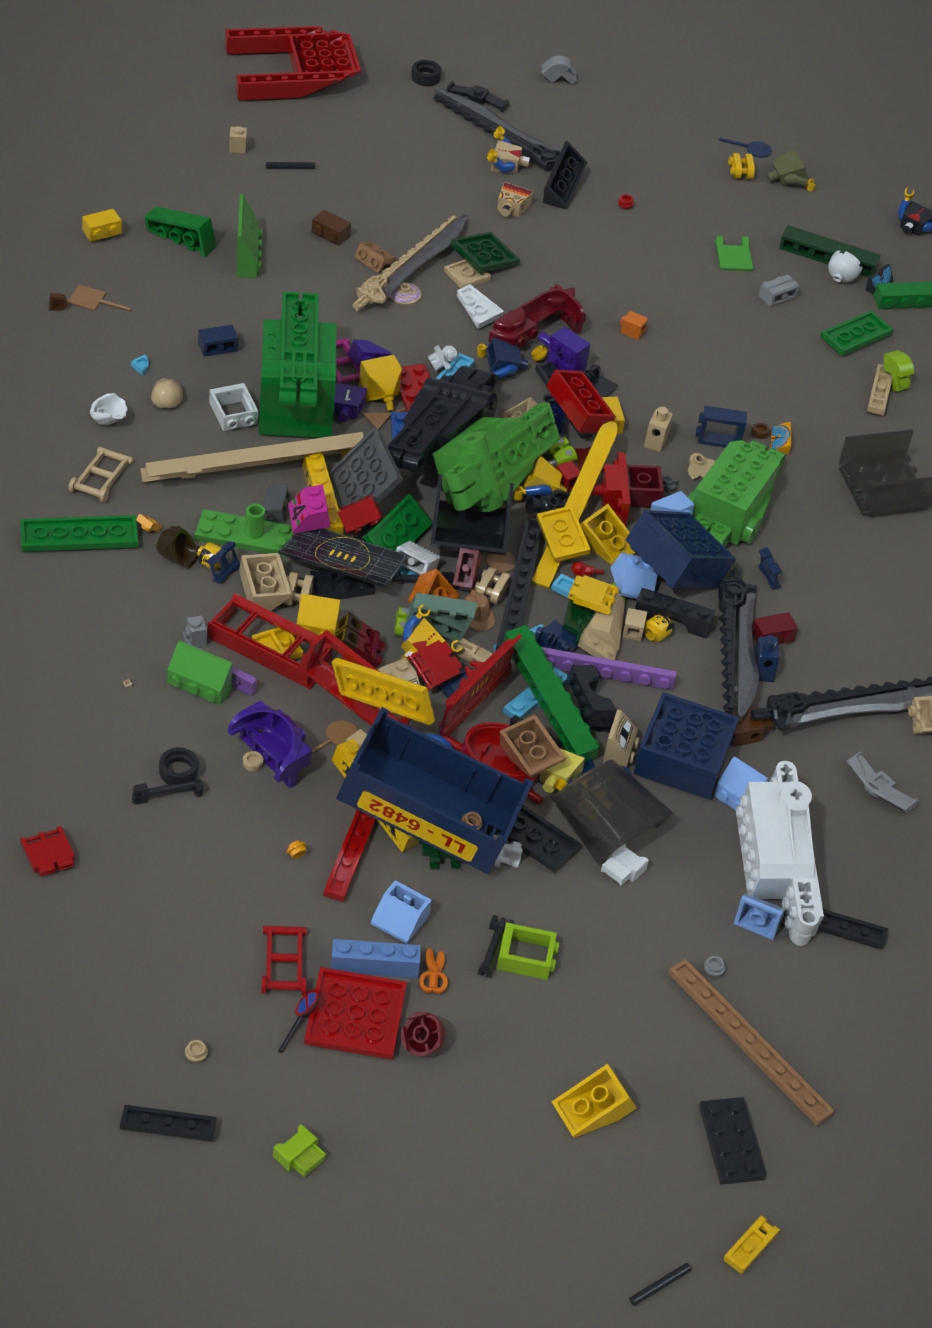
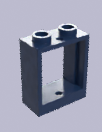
(724, 416)

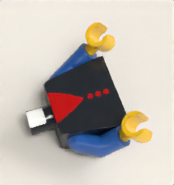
(914, 217)

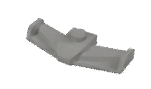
(880, 784)

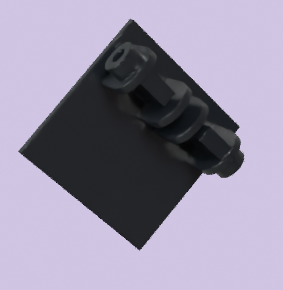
(600, 383)

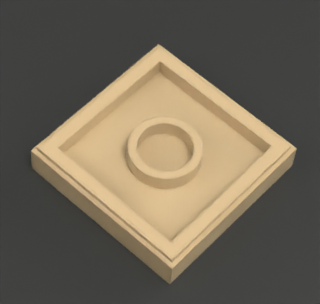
(464, 274)

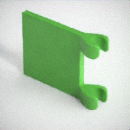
(734, 256)

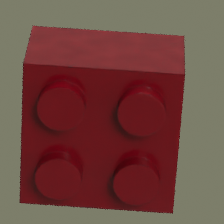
(644, 484)

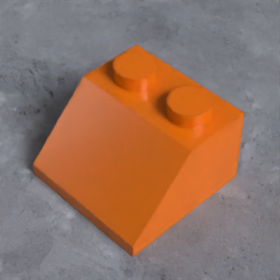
(434, 584)

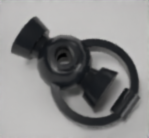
(546, 502)

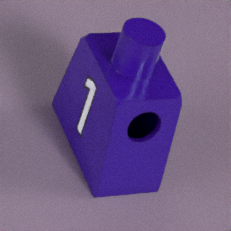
(348, 401)

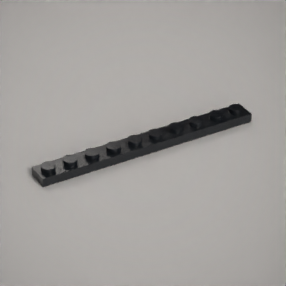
(521, 579)

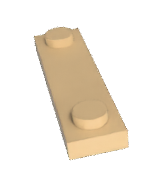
(880, 391)

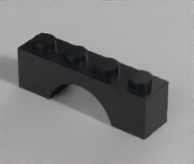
(693, 616)
(595, 708)

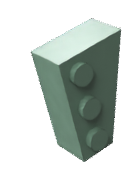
(447, 615)

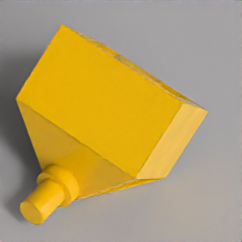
(381, 379)

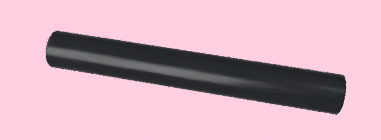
(290, 165)
(660, 1284)

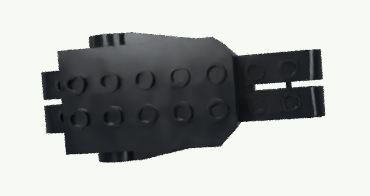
(440, 414)

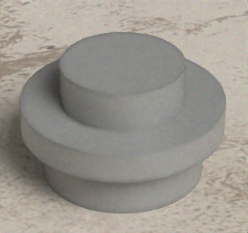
(714, 966)

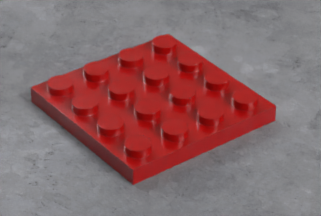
(356, 1013)

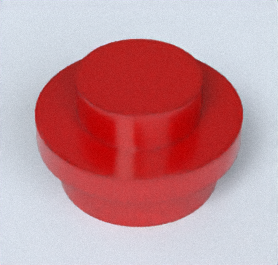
(626, 201)

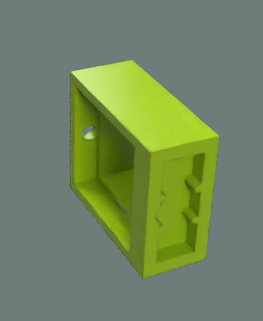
(523, 965)

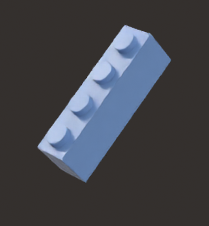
(376, 958)

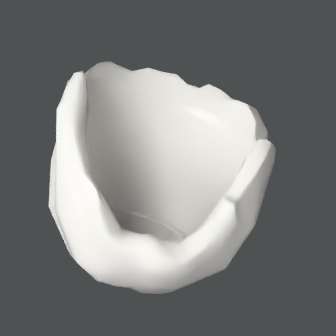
(108, 409)

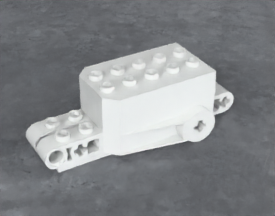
(779, 849)

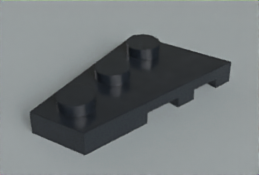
(342, 589)

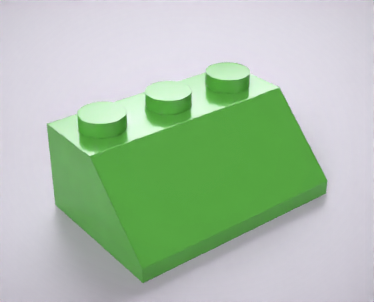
(200, 673)

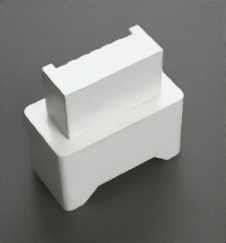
(624, 865)

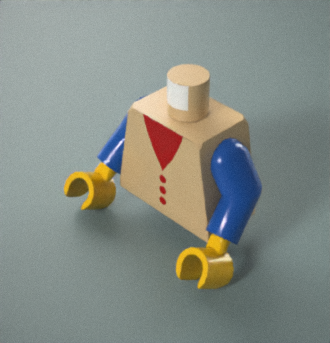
(506, 156)

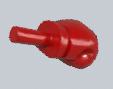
(582, 569)

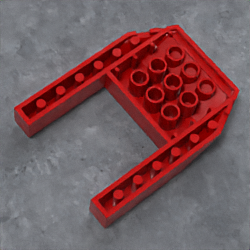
(315, 54)

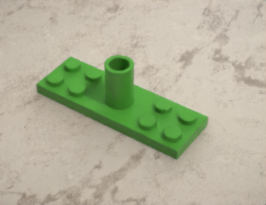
(247, 532)

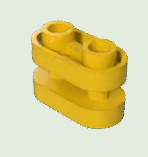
(736, 166)

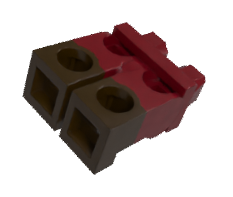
(360, 638)

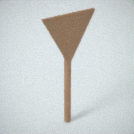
(379, 419)

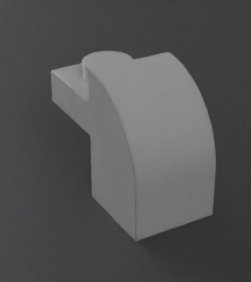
(559, 66)

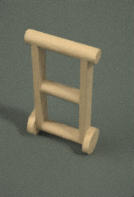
(103, 493)

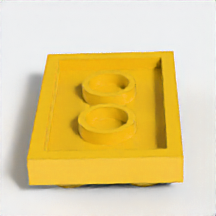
(563, 533)

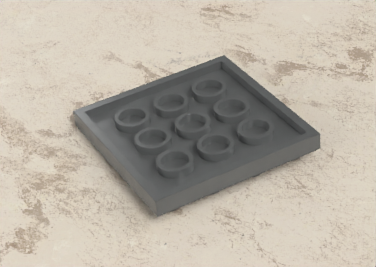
(365, 471)

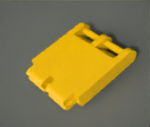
(593, 594)

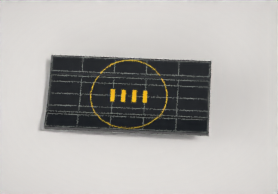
(344, 556)

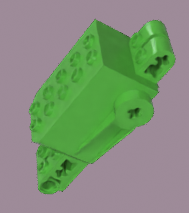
(492, 455)
(737, 491)

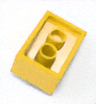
(606, 534)
(594, 1102)

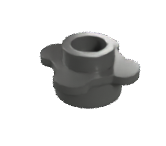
(669, 483)

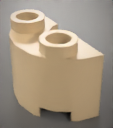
(921, 714)

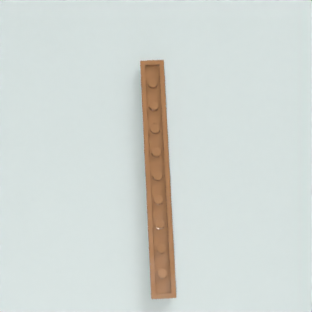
(751, 1043)

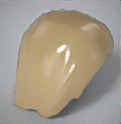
(167, 393)

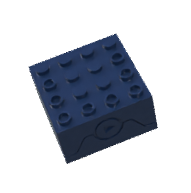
(680, 549)
(686, 745)

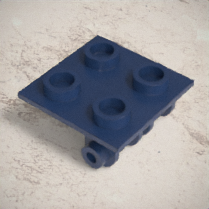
(555, 637)

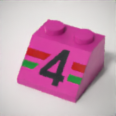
(309, 510)

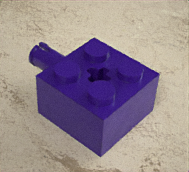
(566, 350)

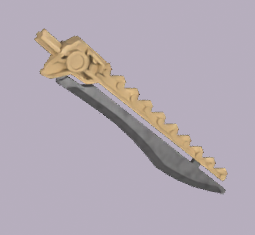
(377, 287)

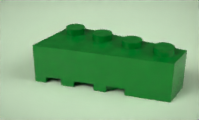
(182, 228)

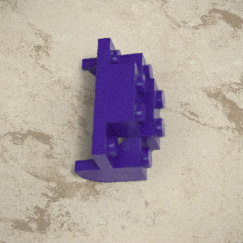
(280, 743)

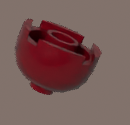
(423, 1034)

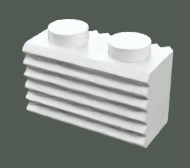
(418, 558)

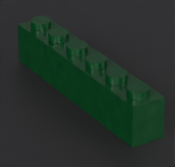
(822, 248)

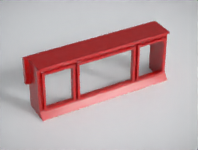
(258, 652)
(324, 675)

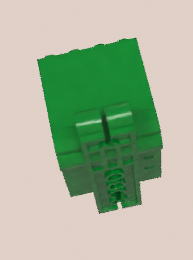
(298, 371)

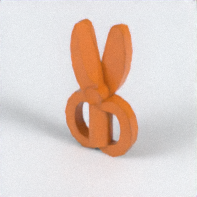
(434, 973)

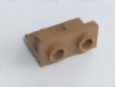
(373, 256)

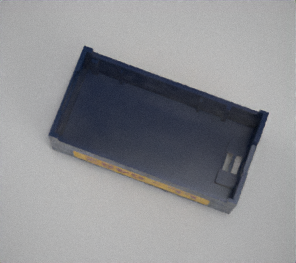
(429, 788)

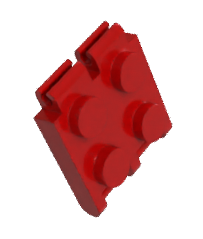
(435, 664)
(48, 852)

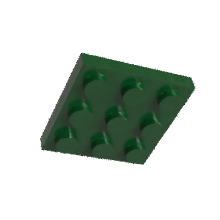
(485, 252)

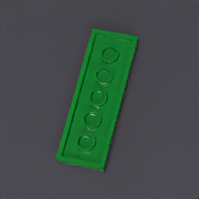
(79, 533)

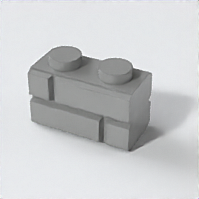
(778, 290)

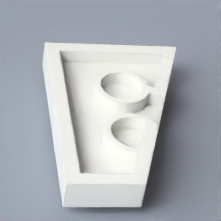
(478, 306)

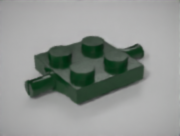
(577, 619)

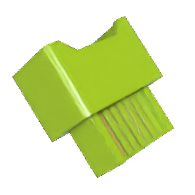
(300, 1152)

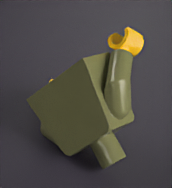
(790, 170)

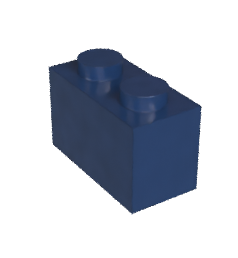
(218, 340)

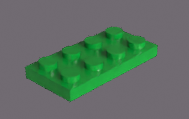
(856, 333)
(400, 525)

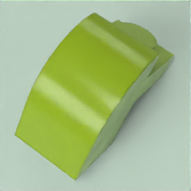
(901, 369)

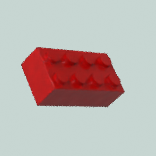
(580, 400)

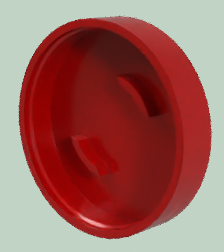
(483, 744)

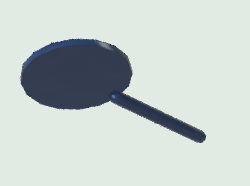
(756, 148)

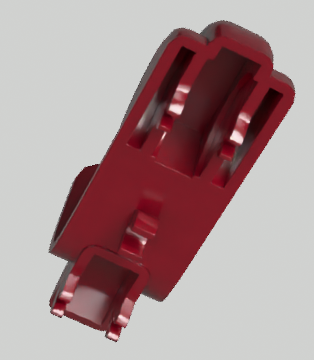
(521, 323)

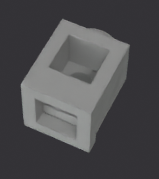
(195, 631)

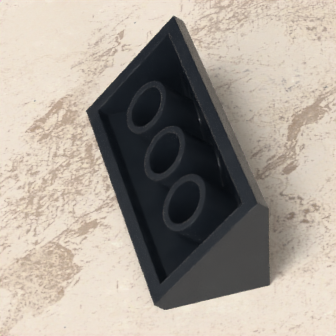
(564, 177)

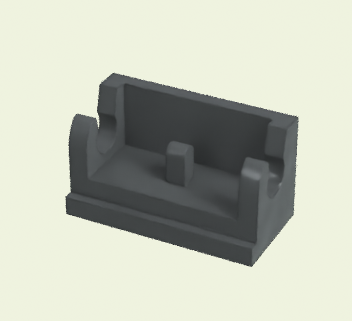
(276, 502)

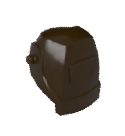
(177, 546)

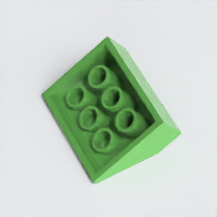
(249, 241)

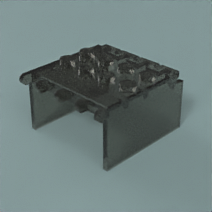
(881, 476)

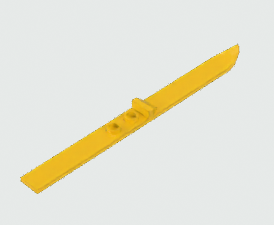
(580, 494)

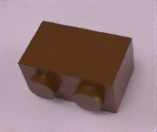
(331, 227)

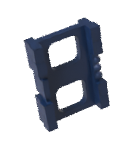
(226, 568)
(769, 568)

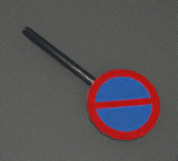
(303, 1007)

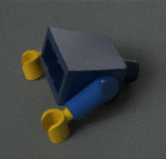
(502, 357)

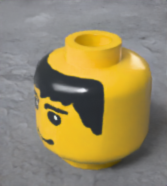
(206, 552)
(658, 628)

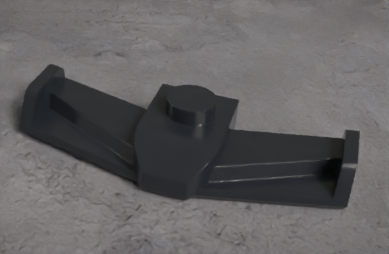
(478, 94)

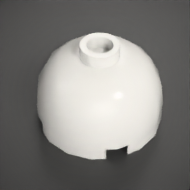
(844, 267)

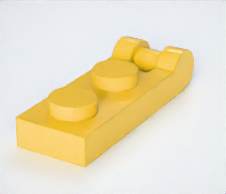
(751, 1245)

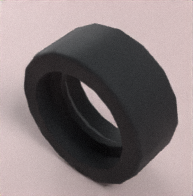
(426, 79)
(181, 755)

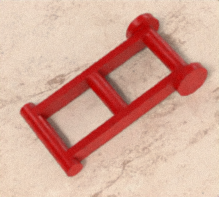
(266, 982)

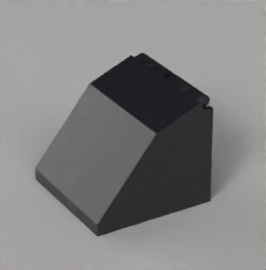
(470, 528)

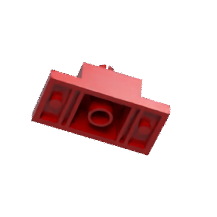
(615, 488)

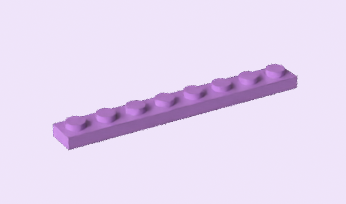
(614, 669)

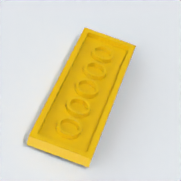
(383, 691)

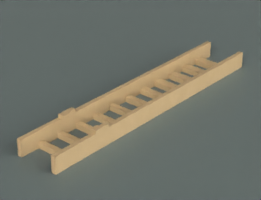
(243, 458)

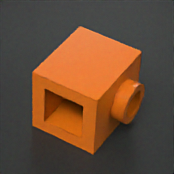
(633, 325)

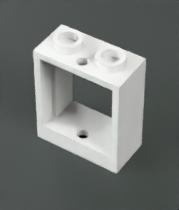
(237, 394)

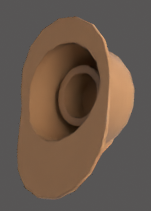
(484, 617)

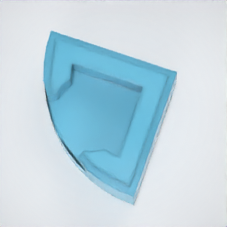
(140, 364)

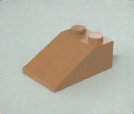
(530, 746)

